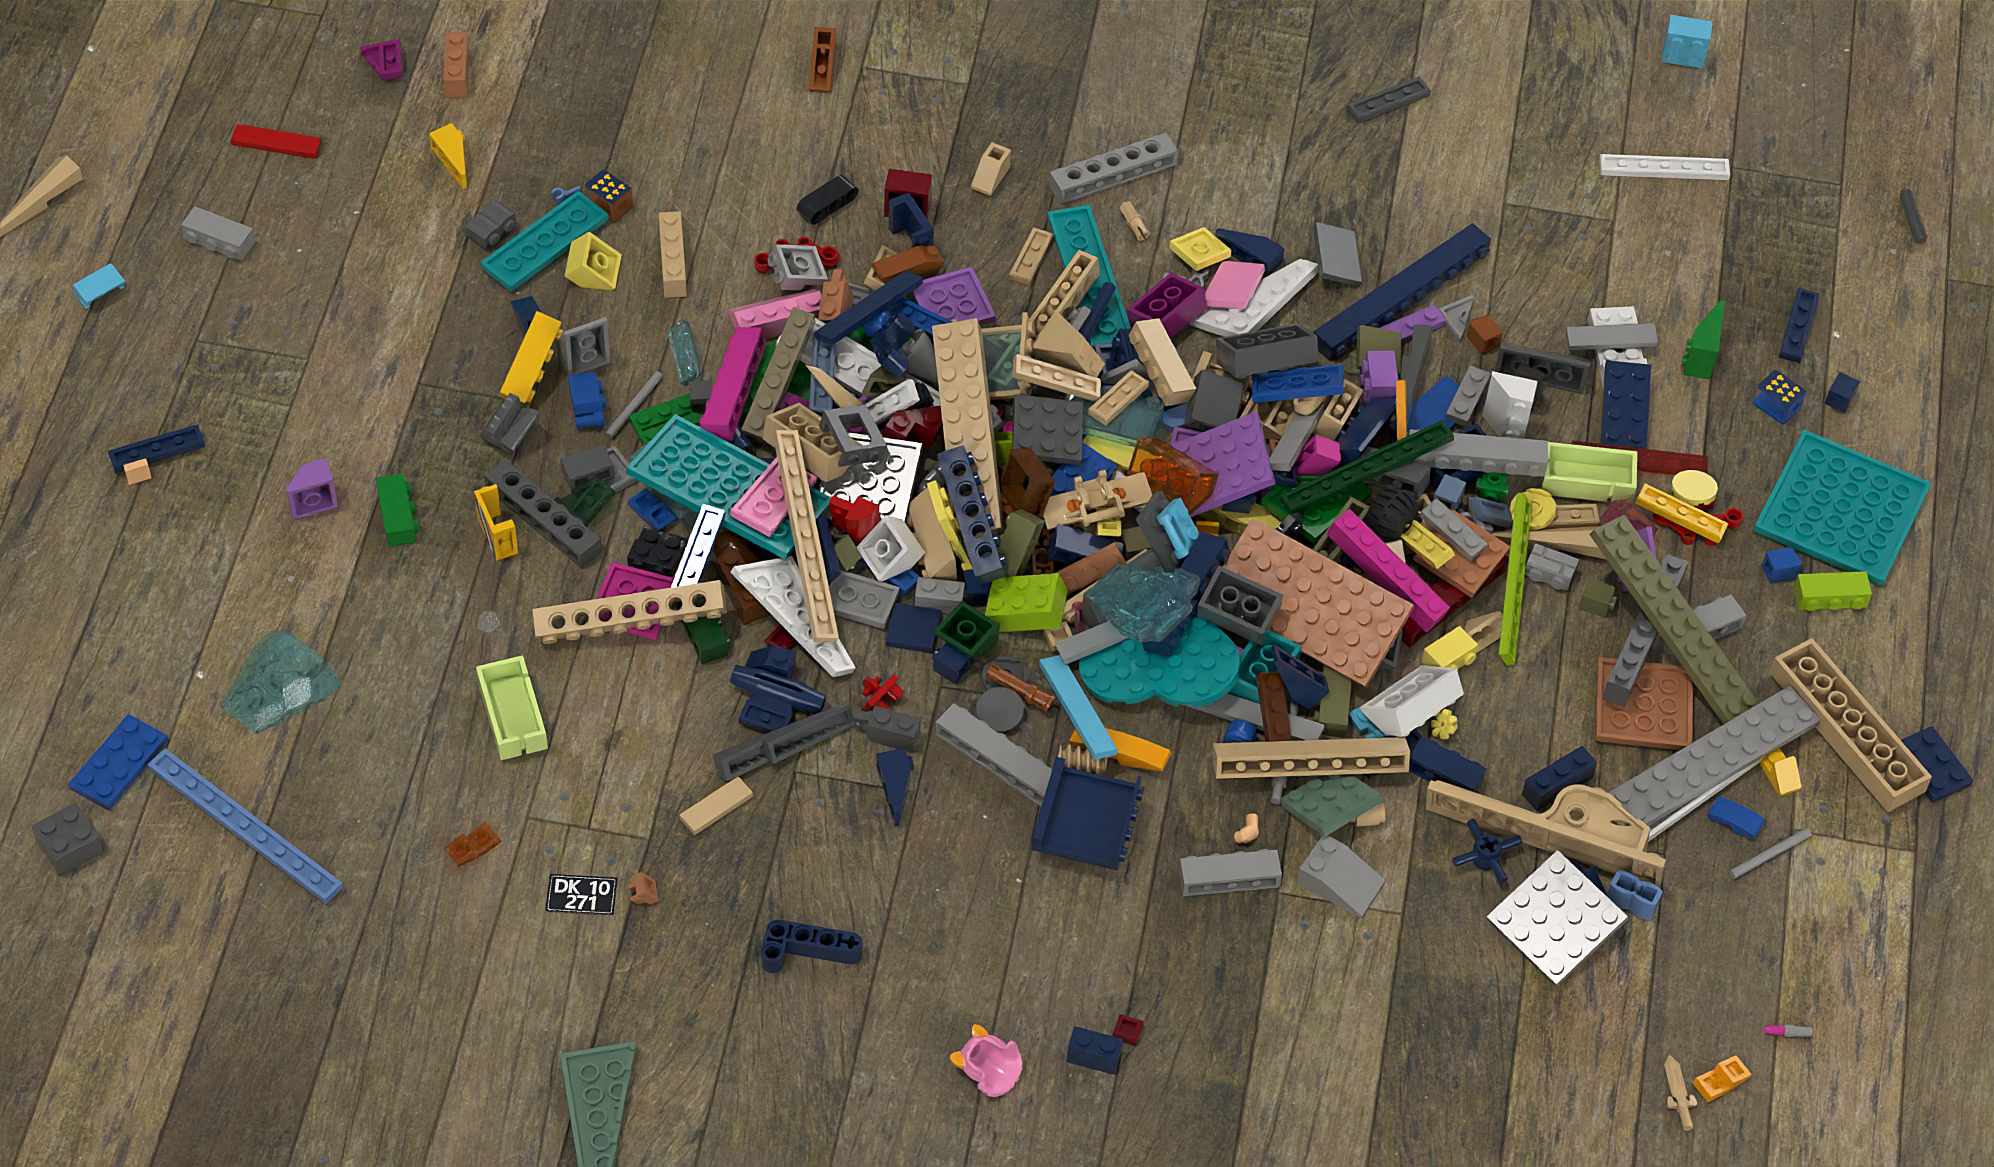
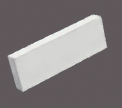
(894, 400)

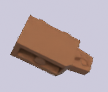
(835, 297)

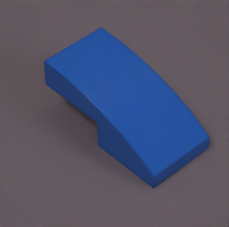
(651, 511)
(1741, 819)

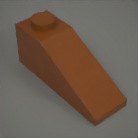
(822, 59)
(920, 260)

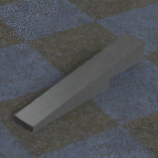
(1413, 365)
(782, 742)

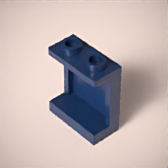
(907, 217)

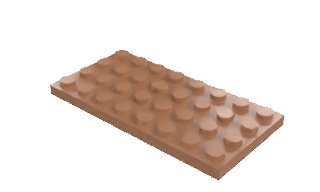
(1324, 605)

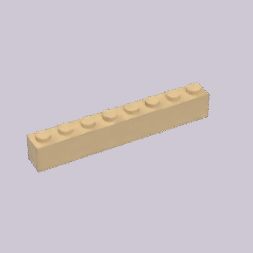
(1311, 757)

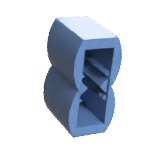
(1638, 896)

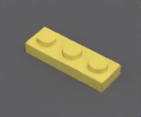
(1427, 545)

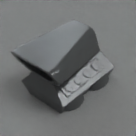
(509, 424)

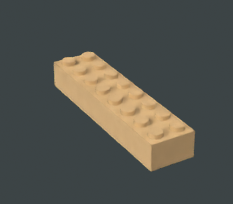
(1852, 726)

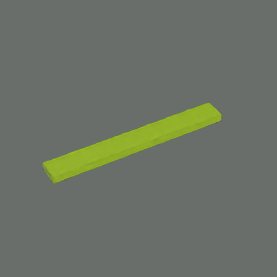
(1515, 579)

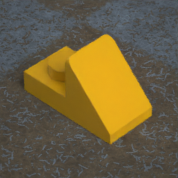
(1781, 772)

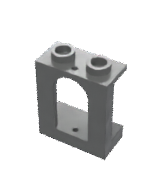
(852, 417)

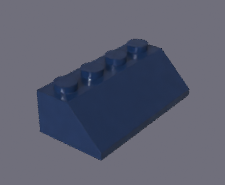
(1365, 428)

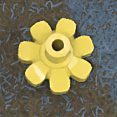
(1444, 725)

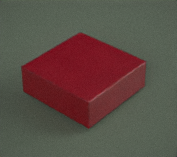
(1128, 1029)

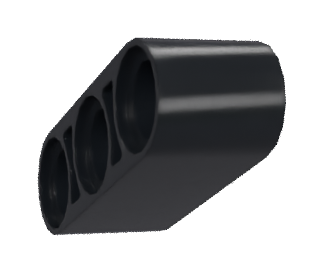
(827, 199)

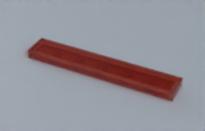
(1659, 461)

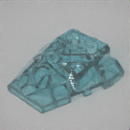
(1144, 602)
(278, 680)

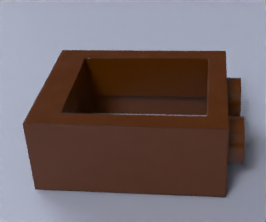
(1040, 486)

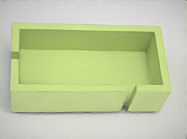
(1590, 472)
(511, 707)

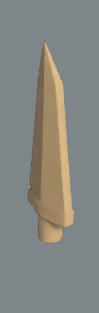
(835, 390)

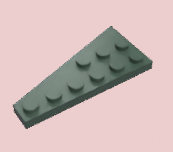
(596, 1099)

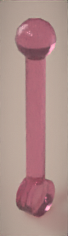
(1077, 606)

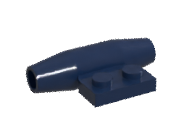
(773, 698)

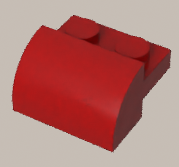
(854, 518)

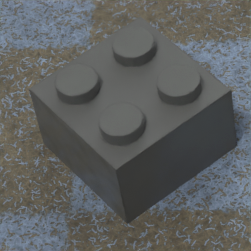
(67, 839)

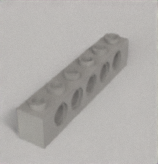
(1113, 168)

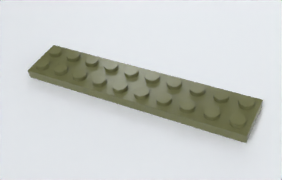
(1674, 619)

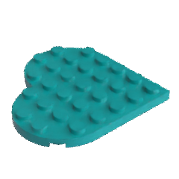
(1194, 674)

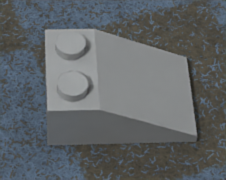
(584, 347)
(1340, 876)

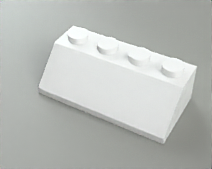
(1414, 699)

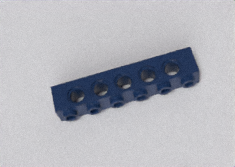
(951, 463)

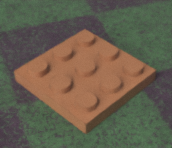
(1466, 574)

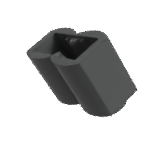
(490, 224)

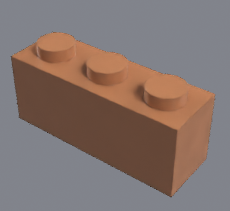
(456, 65)

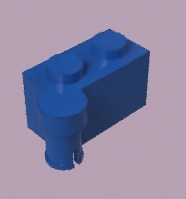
(586, 399)

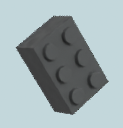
(1239, 605)

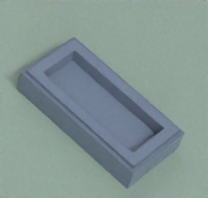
(1492, 512)

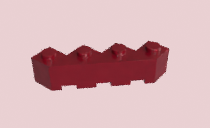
(920, 425)

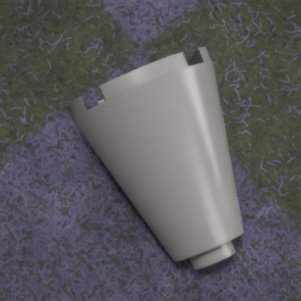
(921, 358)

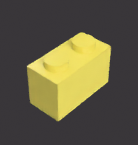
(1451, 650)

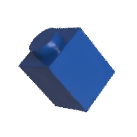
(1781, 565)

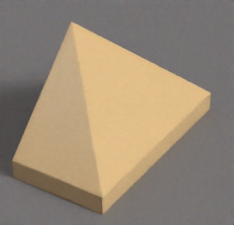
(1485, 629)

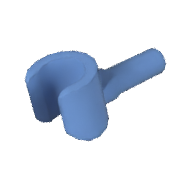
(560, 195)

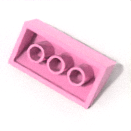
(773, 313)

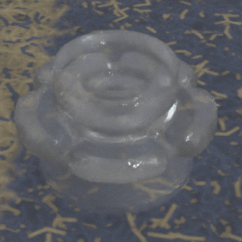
(488, 617)

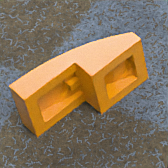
(1722, 1079)

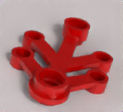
(828, 255)
(1731, 513)

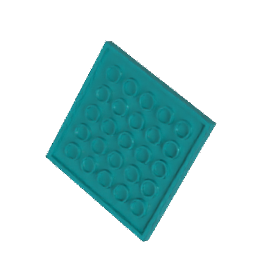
(1842, 507)

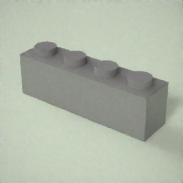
(1229, 872)

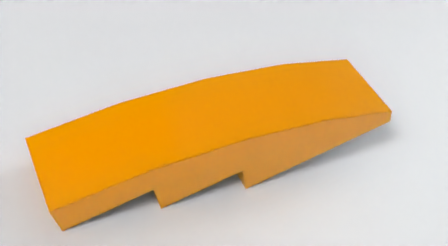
(1132, 750)

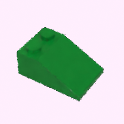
(1704, 345)

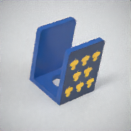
(1780, 397)

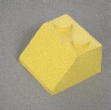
(592, 263)

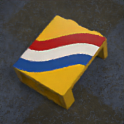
(501, 536)

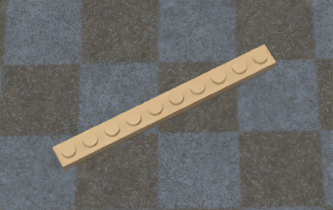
(805, 536)

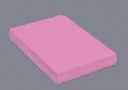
(1234, 284)

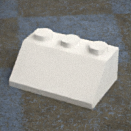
(1509, 404)

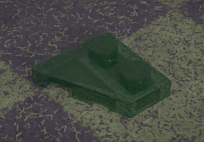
(587, 500)

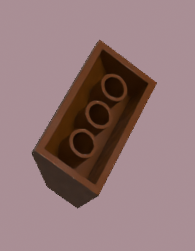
(733, 551)

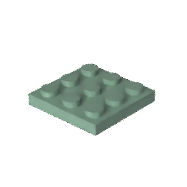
(1330, 801)

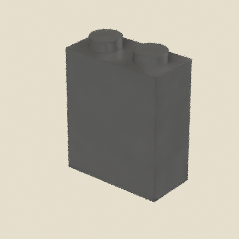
(1213, 402)

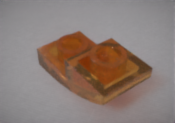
(470, 847)

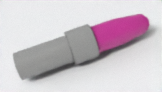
(1788, 1030)

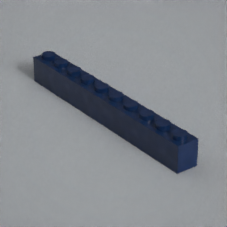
(1403, 290)

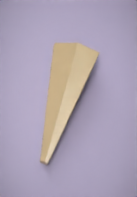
(56, 179)
(1566, 539)

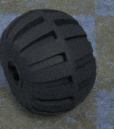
(1391, 513)

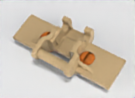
(1096, 493)

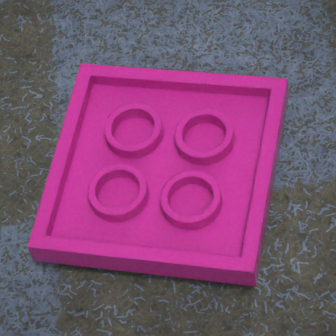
(630, 580)

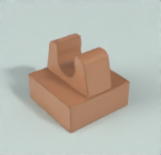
(645, 888)

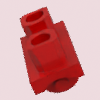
(889, 689)

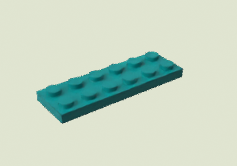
(544, 241)

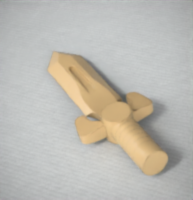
(1679, 1092)

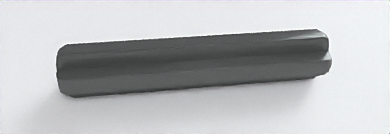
(1913, 216)

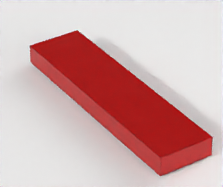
(276, 141)

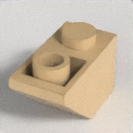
(991, 169)

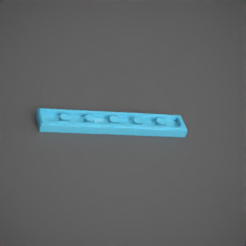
(1078, 707)

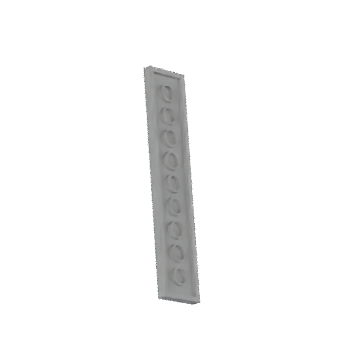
(1716, 756)

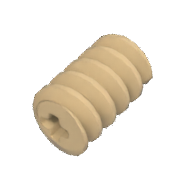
(1083, 761)

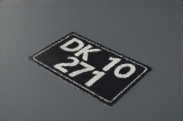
(581, 894)

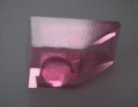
(1636, 518)

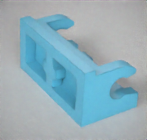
(97, 285)

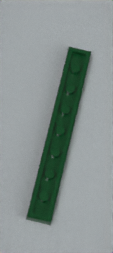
(1367, 467)

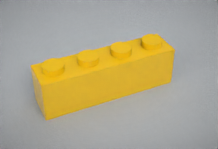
(530, 358)

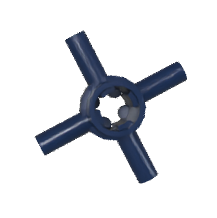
(1487, 851)

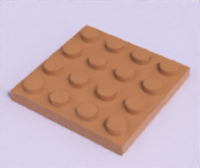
(1656, 712)

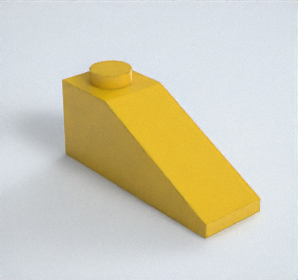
(449, 148)

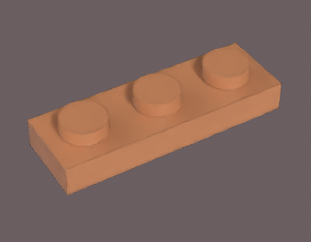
(1091, 567)

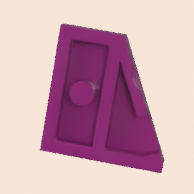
(385, 58)

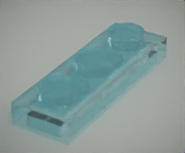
(684, 352)

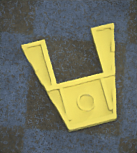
(944, 511)

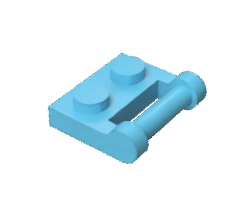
(1179, 527)

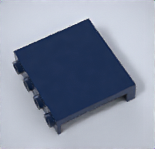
(1086, 816)

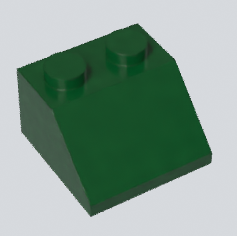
(968, 631)

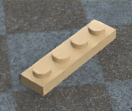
(1056, 378)

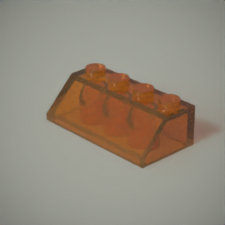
(1173, 473)

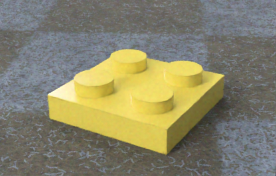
(1200, 249)

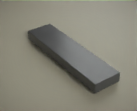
(1388, 100)

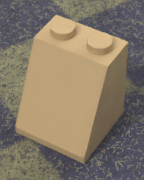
(1067, 348)

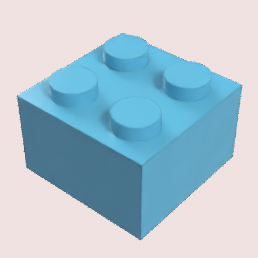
(1686, 41)

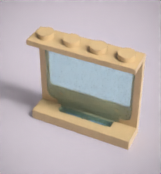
(1000, 348)

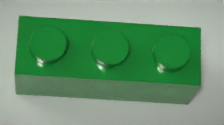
(397, 509)

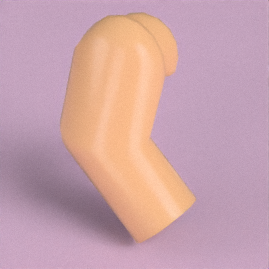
(1248, 832)

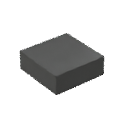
(700, 391)

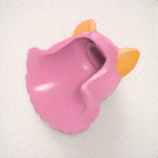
(989, 1062)

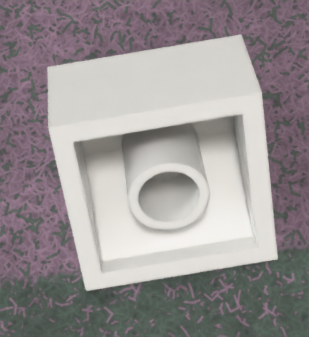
(890, 548)

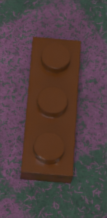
(1273, 707)

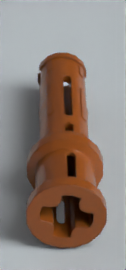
(1029, 692)

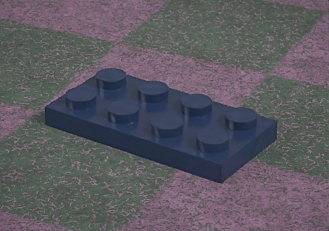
(1625, 404)

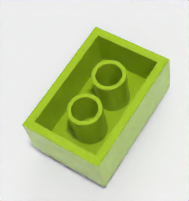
(1027, 602)

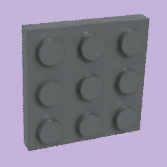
(1048, 428)

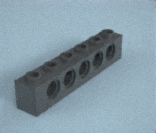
(530, 502)

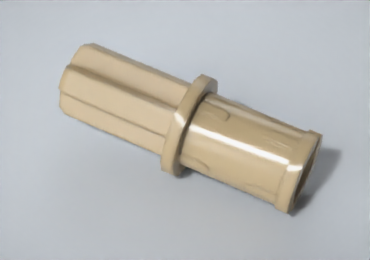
(1134, 220)

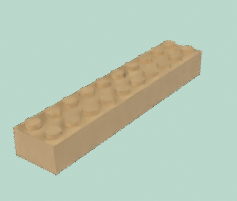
(968, 407)

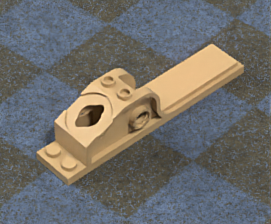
(1579, 825)

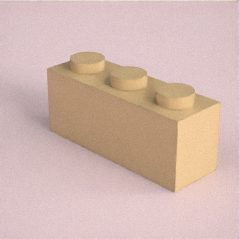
(1338, 411)

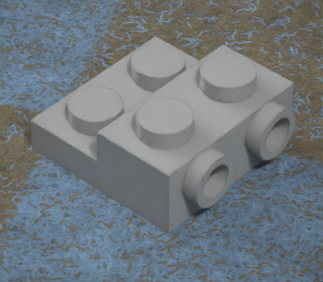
(797, 266)

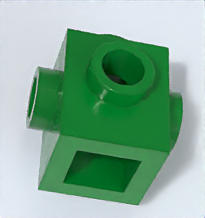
(1492, 486)

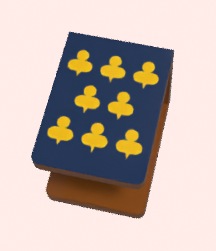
(610, 194)

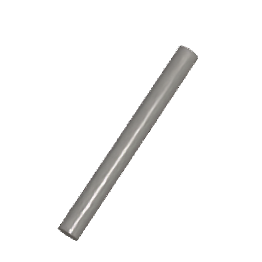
(633, 405)
(1770, 853)

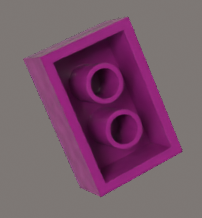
(1172, 301)

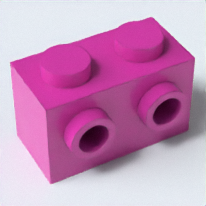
(1318, 457)

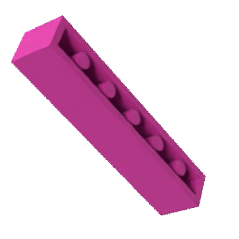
(734, 382)
(1387, 568)

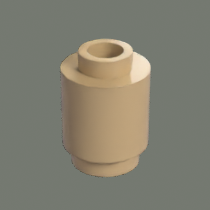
(1371, 817)

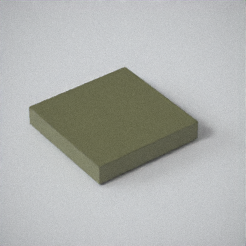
(1377, 340)

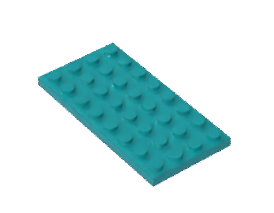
(707, 470)

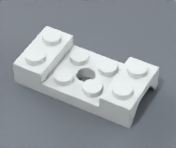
(1615, 316)

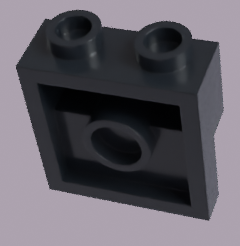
(657, 552)

